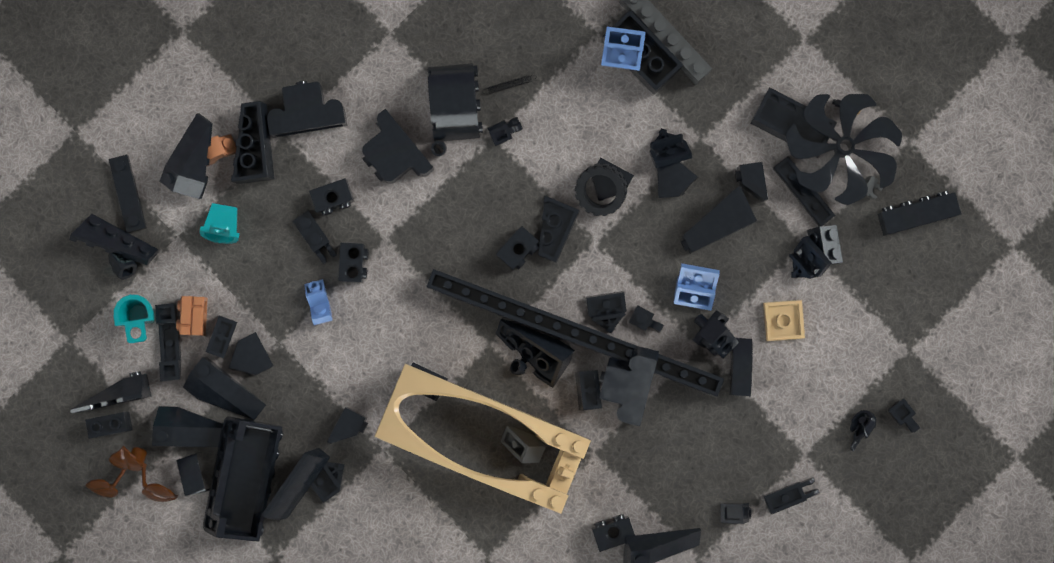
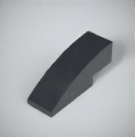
(741, 368)

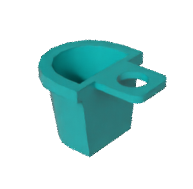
(221, 224)
(133, 312)

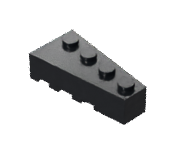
(253, 151)

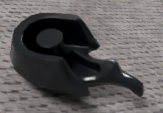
(863, 423)

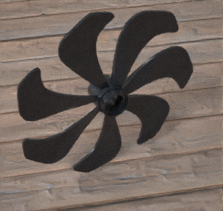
(849, 108)

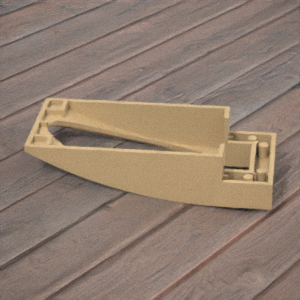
(571, 445)

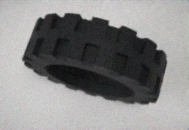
(587, 203)

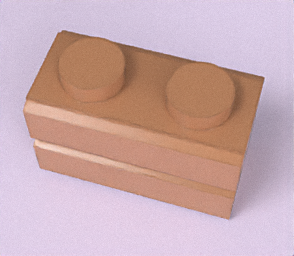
(192, 315)

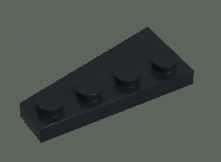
(103, 234)

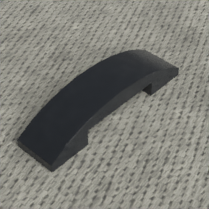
(169, 342)

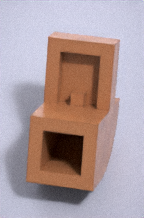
(221, 148)

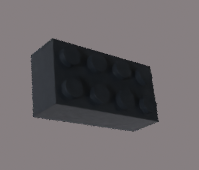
(657, 61)

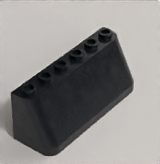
(242, 479)

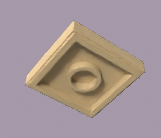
(784, 320)

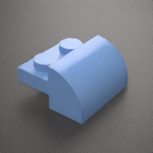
(623, 48)
(696, 287)

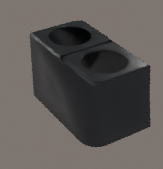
(191, 475)

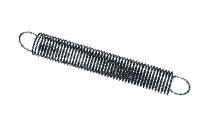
(507, 87)

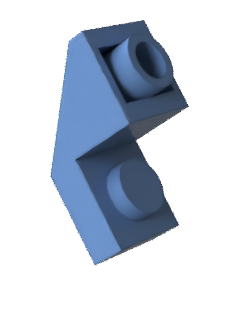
(318, 302)

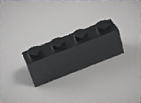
(919, 213)

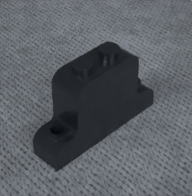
(393, 152)

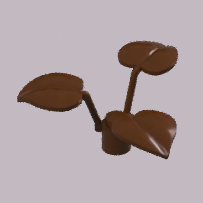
(131, 461)

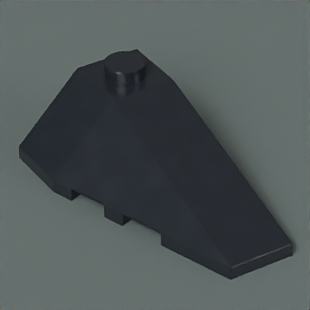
(187, 165)
(544, 353)
(216, 387)
(658, 546)

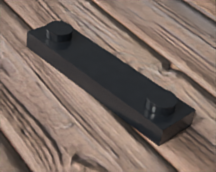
(127, 193)

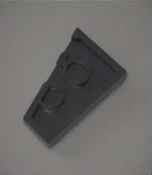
(556, 227)

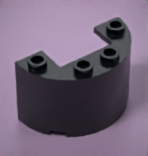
(454, 102)

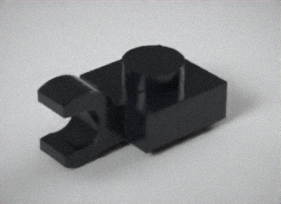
(502, 131)
(643, 318)
(903, 414)

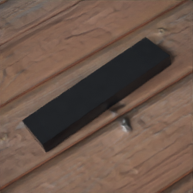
(808, 199)

